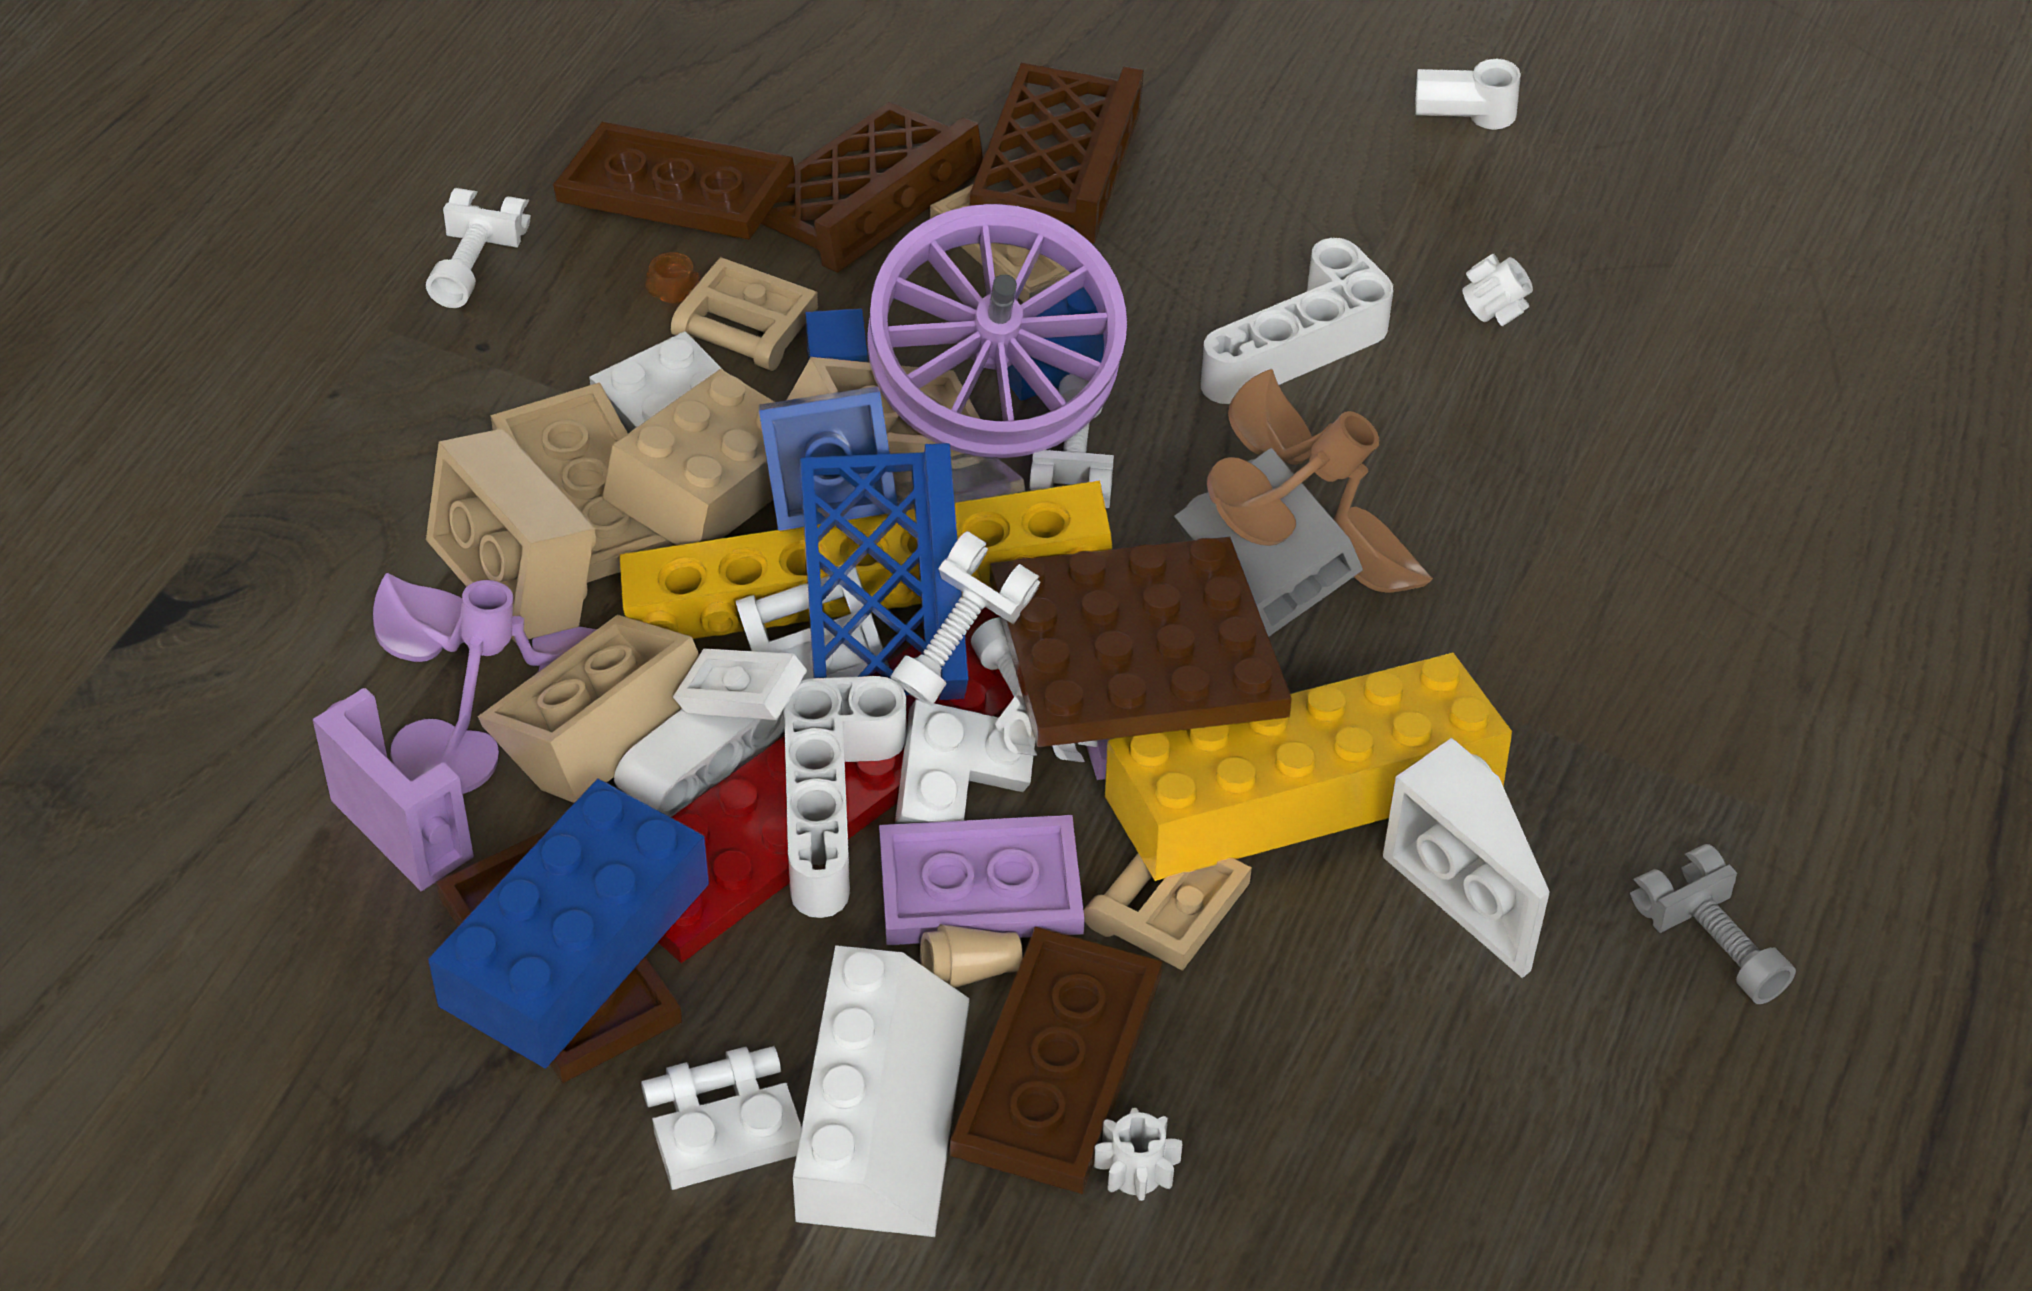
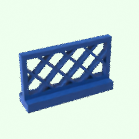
(935, 538)

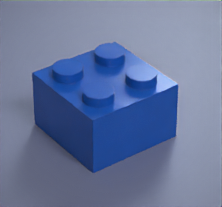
(823, 427)

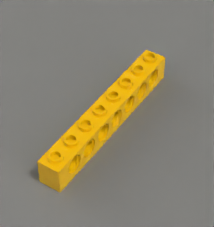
(698, 583)

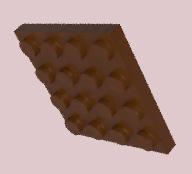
(1141, 643)

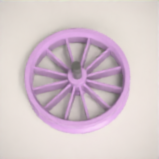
(996, 329)

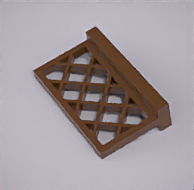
(1097, 152)
(879, 200)

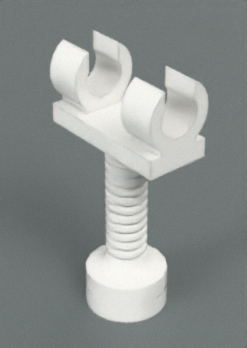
(452, 279)
(1072, 463)
(993, 652)
(923, 674)

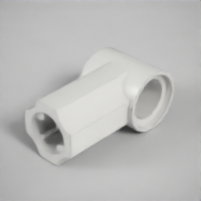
(1484, 94)

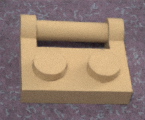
(748, 299)
(1176, 915)

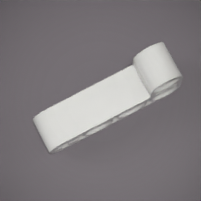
(1338, 315)
(824, 728)

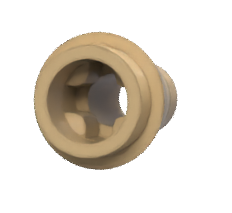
(969, 954)

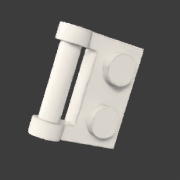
(842, 662)

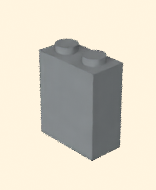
(1286, 575)

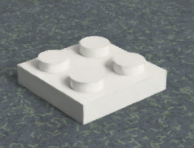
(654, 378)

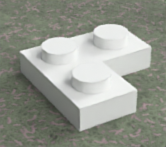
(947, 751)

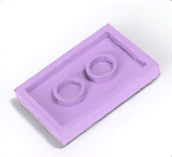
(981, 877)

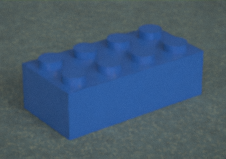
(569, 922)

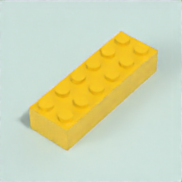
(1299, 777)

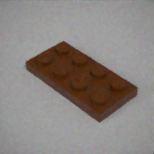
(675, 180)
(631, 1014)
(1056, 1060)

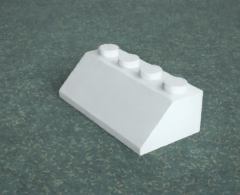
(880, 1096)

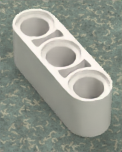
(691, 757)

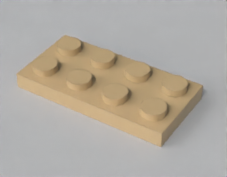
(572, 445)

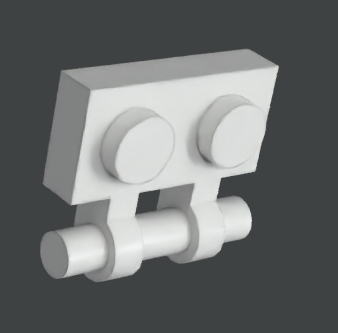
(728, 1133)

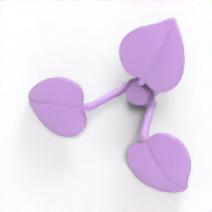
(422, 621)

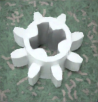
(1497, 289)
(1137, 1154)

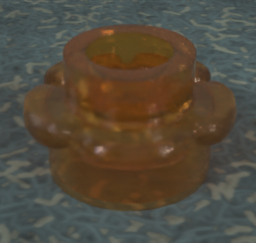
(671, 277)

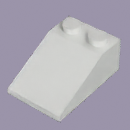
(1467, 851)

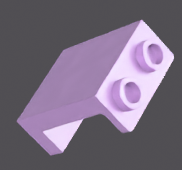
(413, 822)

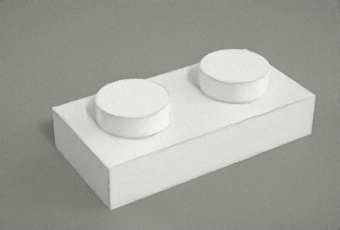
(740, 683)

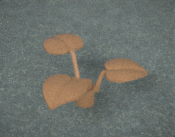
(1254, 510)

